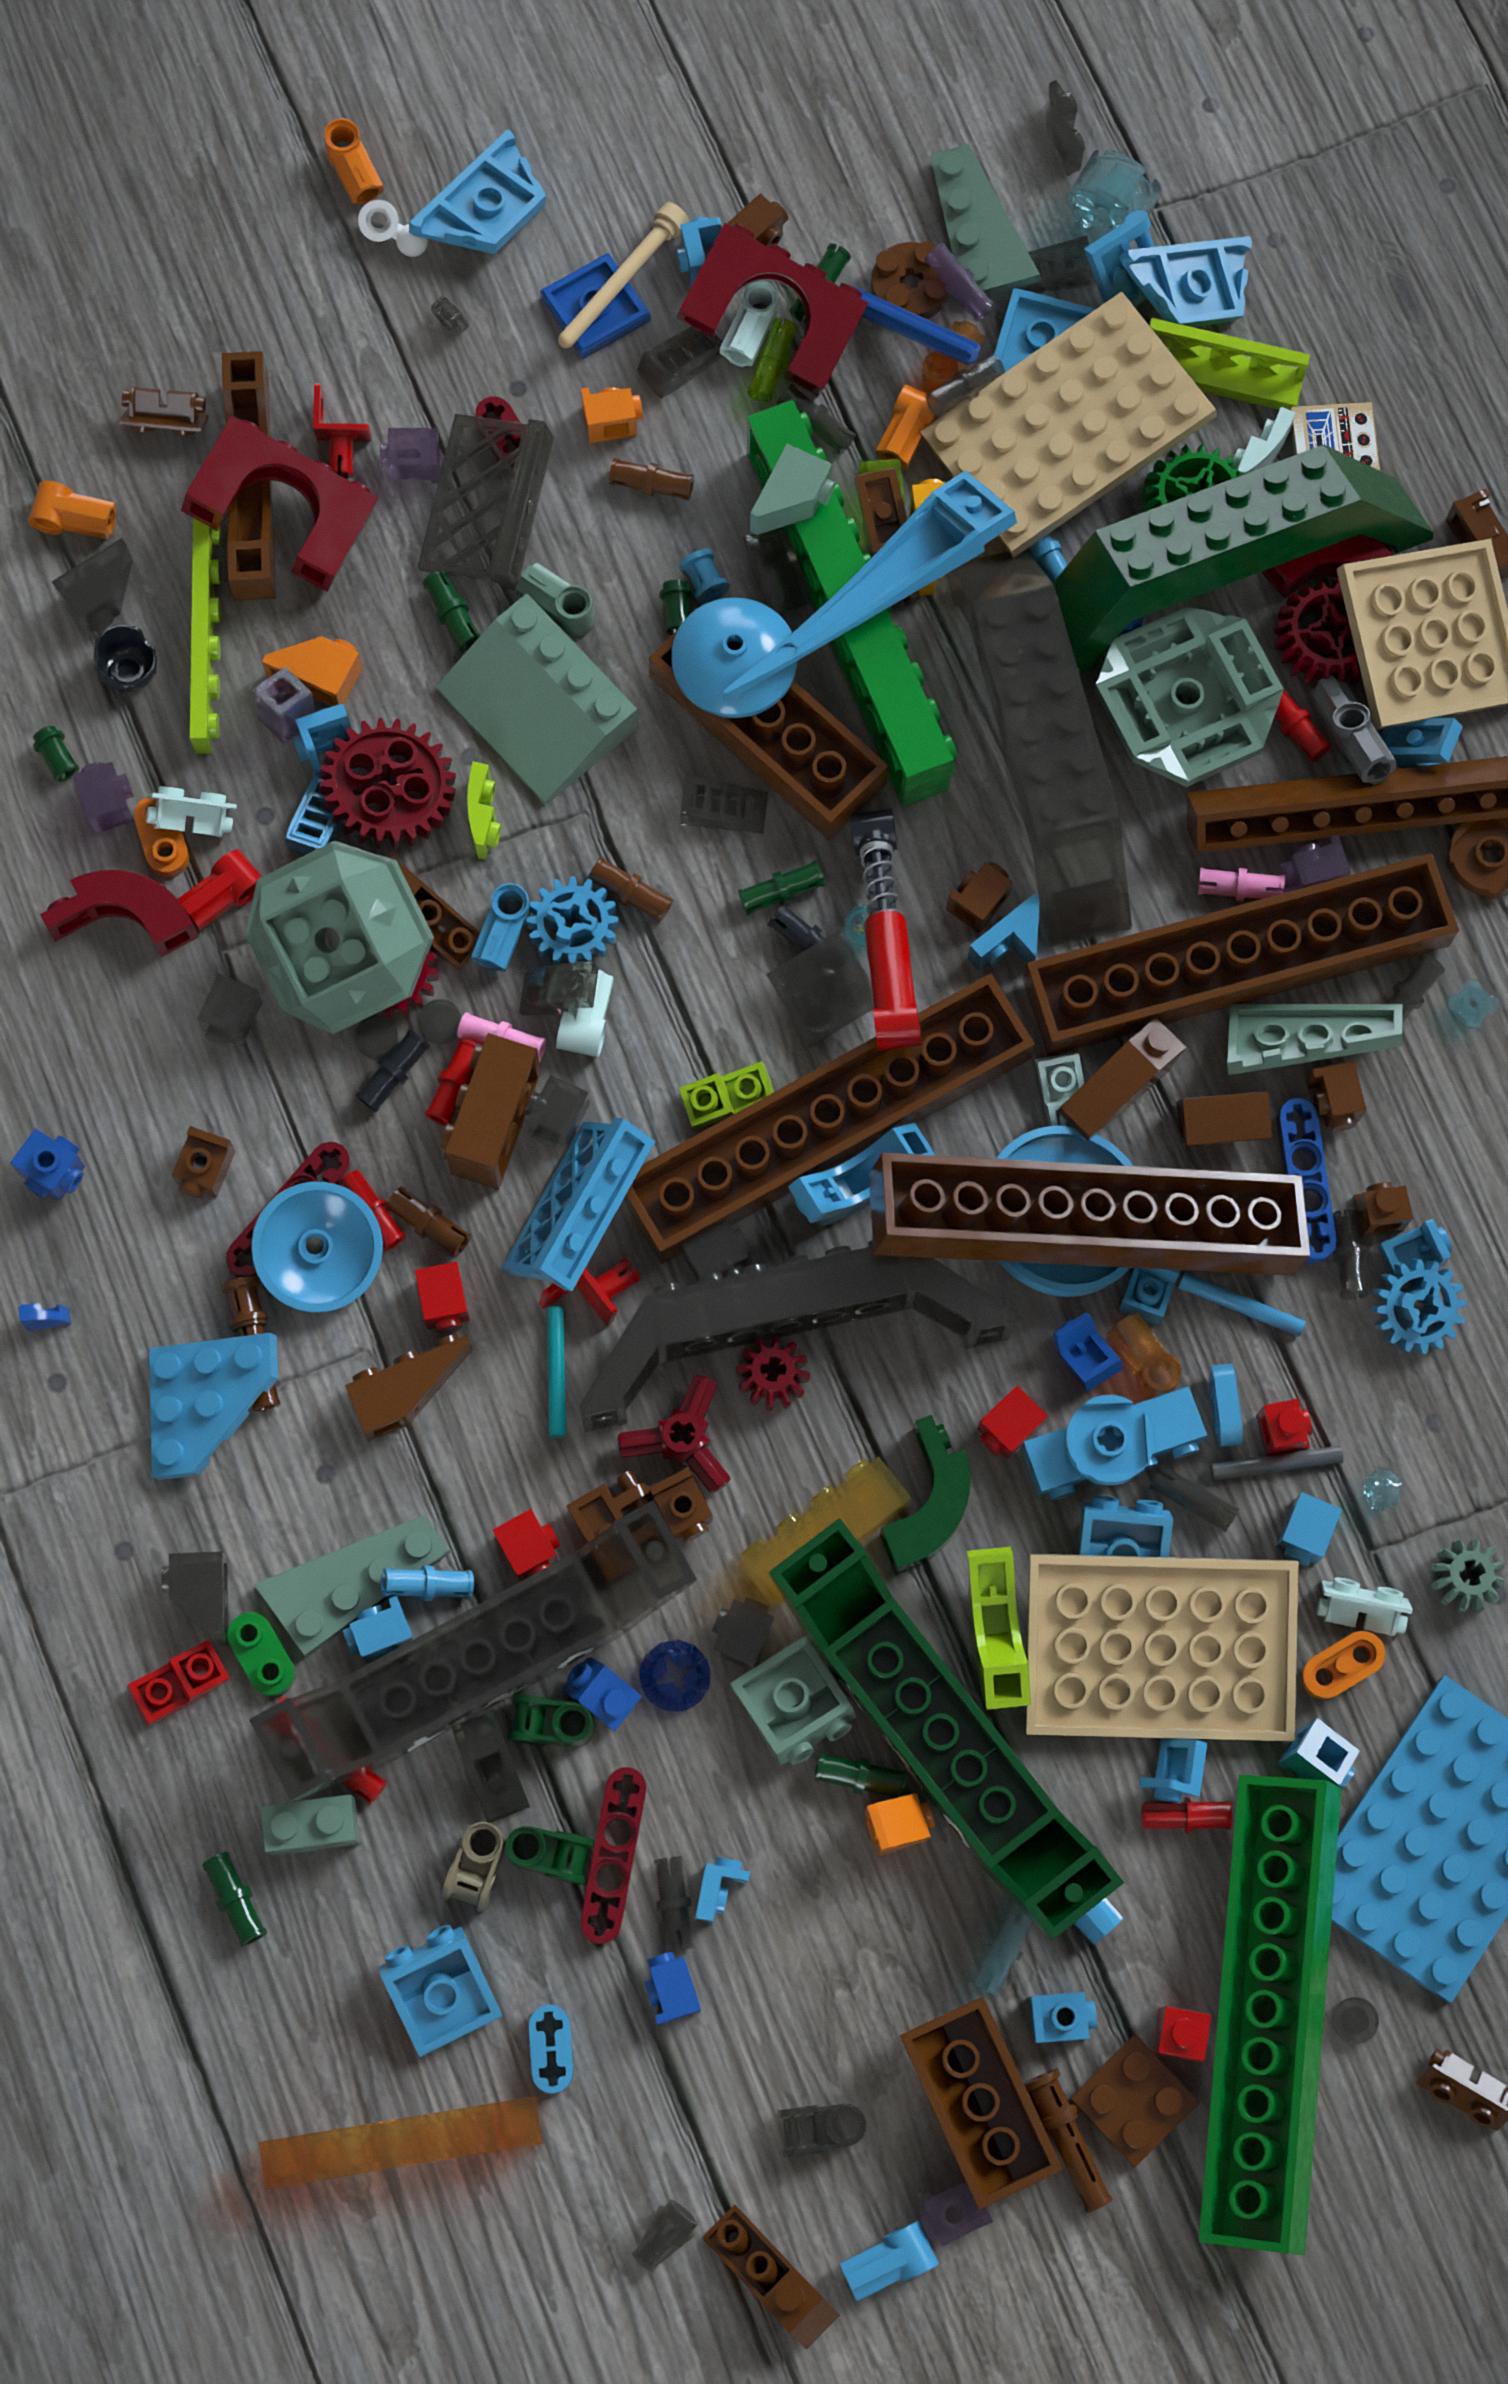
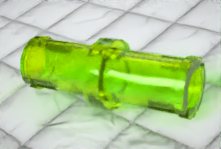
(772, 360)

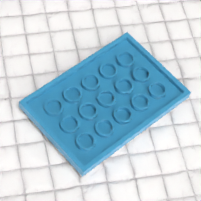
(1429, 1845)

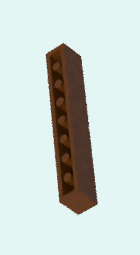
(1347, 805)

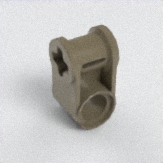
(474, 1869)

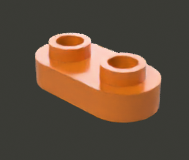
(156, 839)
(1342, 1666)

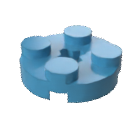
(1127, 1422)

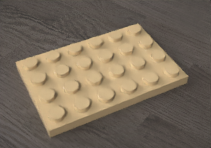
(1072, 420)
(1162, 1647)

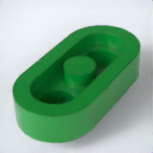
(260, 1653)

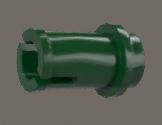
(676, 603)
(53, 749)

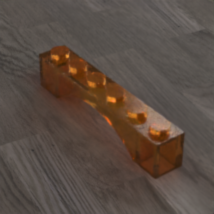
(401, 2142)

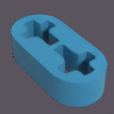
(1225, 1405)
(539, 2049)

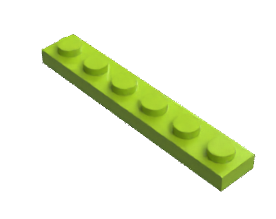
(204, 645)

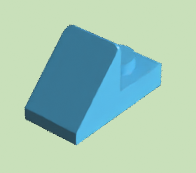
(1423, 742)
(1016, 929)

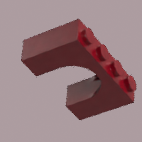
(829, 308)
(249, 456)

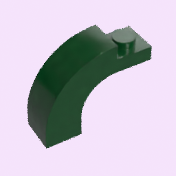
(931, 1528)

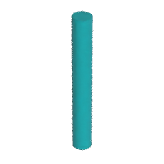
(556, 1372)

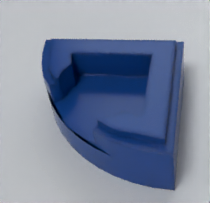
(34, 1318)

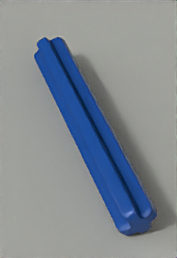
(920, 329)

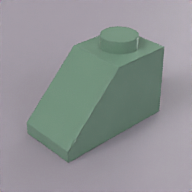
(792, 491)

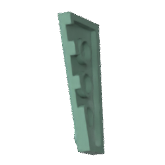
(1301, 1033)
(330, 1591)

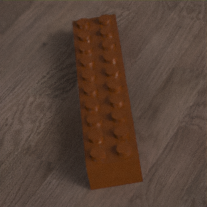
(1240, 954)
(826, 1118)
(1087, 1214)

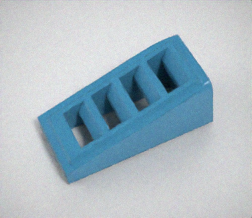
(304, 843)

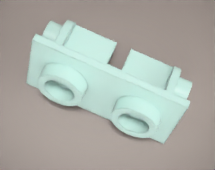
(207, 812)
(1381, 1607)

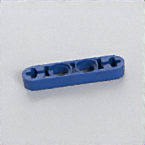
(1314, 1179)

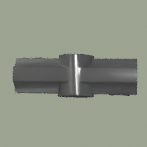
(1353, 730)

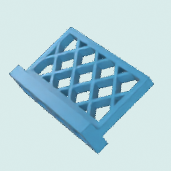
(594, 1199)

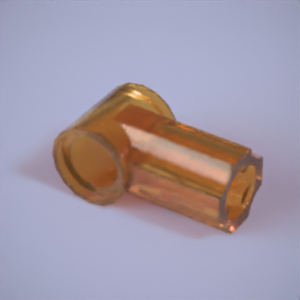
(940, 365)
(1144, 1353)

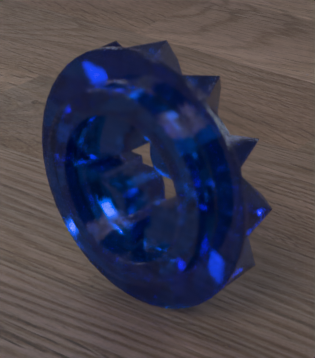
(667, 1695)

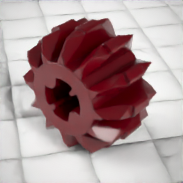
(760, 1363)

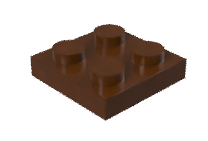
(1134, 2100)

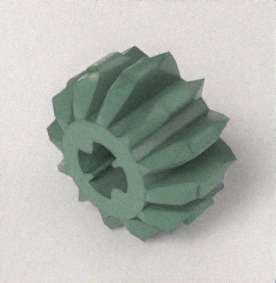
(1454, 1563)

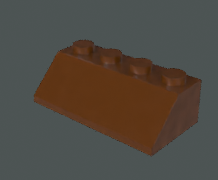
(981, 2103)

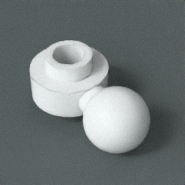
(406, 242)

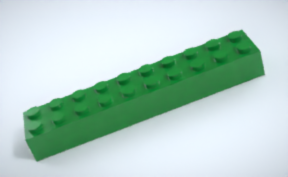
(873, 652)
(1271, 2015)

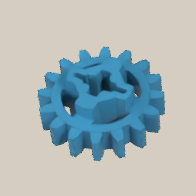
(559, 914)
(1411, 1320)

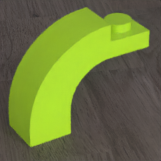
(996, 1629)

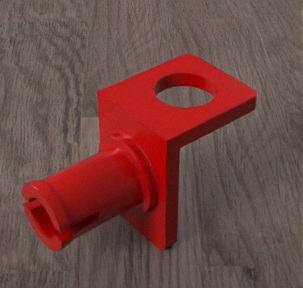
(340, 436)
(598, 1290)

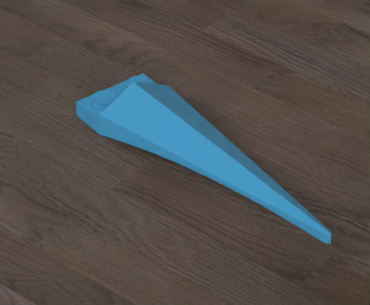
(931, 543)

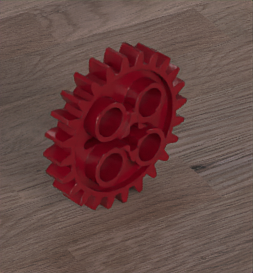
(387, 783)

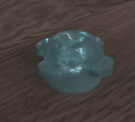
(1470, 1015)

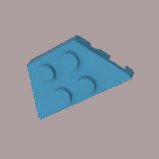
(484, 201)
(1194, 280)

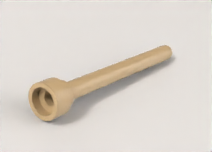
(665, 227)

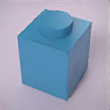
(1308, 1529)

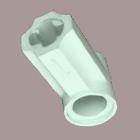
(750, 324)
(584, 1028)

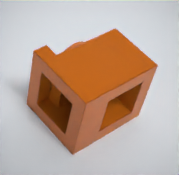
(611, 413)

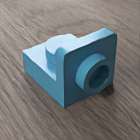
(712, 1895)

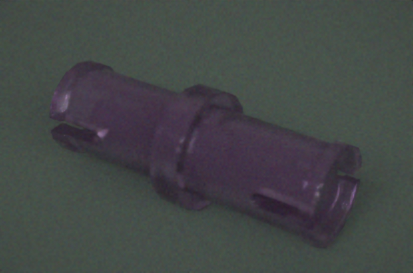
(959, 282)

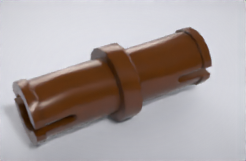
(651, 479)
(630, 889)
(428, 1221)

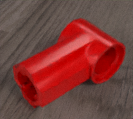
(230, 883)

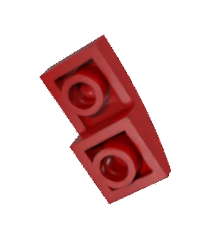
(178, 1683)

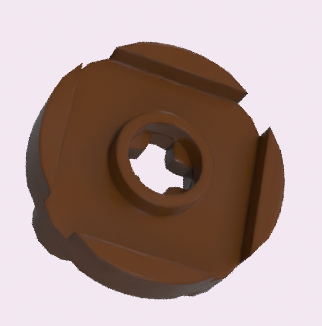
(906, 260)
(1466, 859)

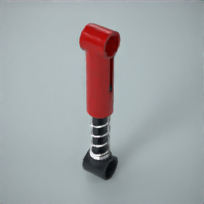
(886, 934)

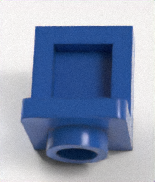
(1085, 1352)
(601, 1692)

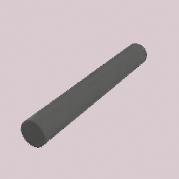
(1276, 1463)

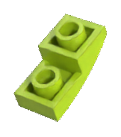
(481, 817)
(721, 1096)

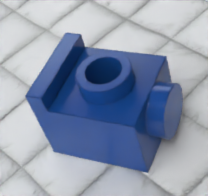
(671, 1988)

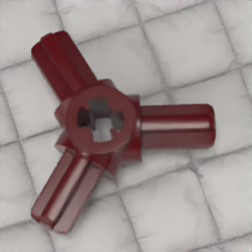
(688, 1418)

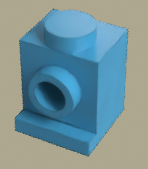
(378, 1631)
(1320, 1754)
(1044, 2023)

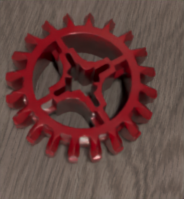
(1300, 644)

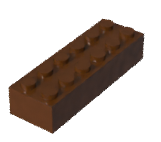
(793, 749)

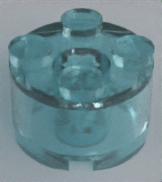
(1111, 190)

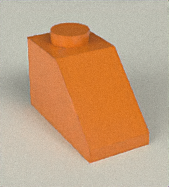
(321, 665)
(898, 1823)

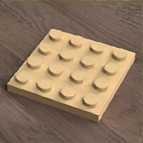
(1429, 632)

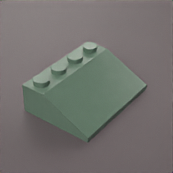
(538, 700)

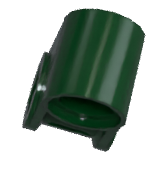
(547, 1722)
(552, 1853)

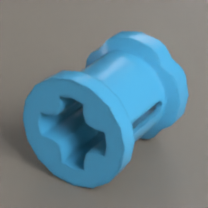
(704, 576)

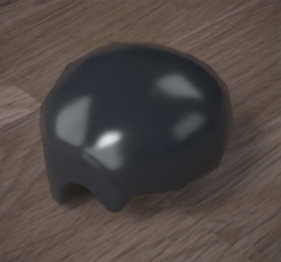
(124, 658)

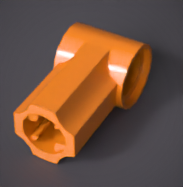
(351, 162)
(903, 433)
(60, 509)

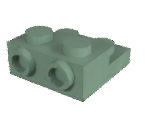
(794, 1702)

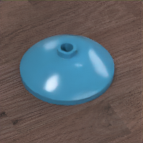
(707, 666)
(347, 1255)

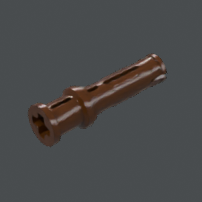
(249, 1320)
(1059, 2120)

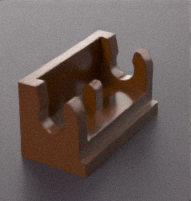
(1474, 520)
(1224, 1118)

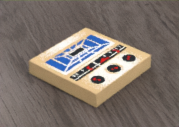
(1339, 426)

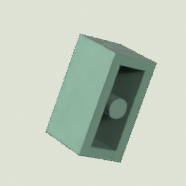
(310, 1825)

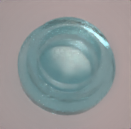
(1382, 1489)

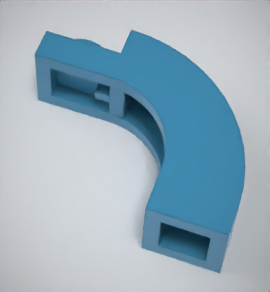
(846, 1188)

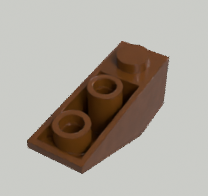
(452, 934)
(397, 1394)
(770, 2277)

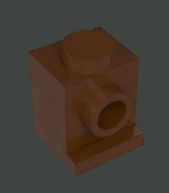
(763, 219)
(980, 896)
(1337, 1095)
(210, 1178)
(1383, 1209)
(668, 1492)

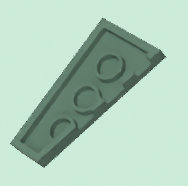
(979, 225)

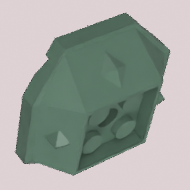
(1196, 656)
(377, 928)

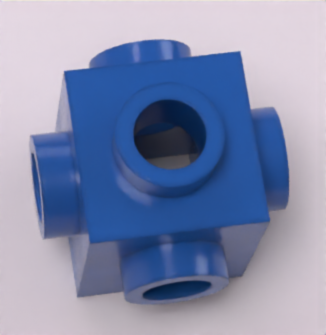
(49, 1165)

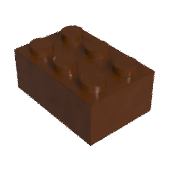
(491, 1110)

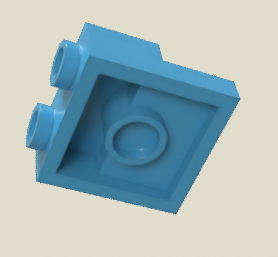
(1124, 1530)
(439, 1989)

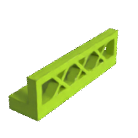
(1230, 374)

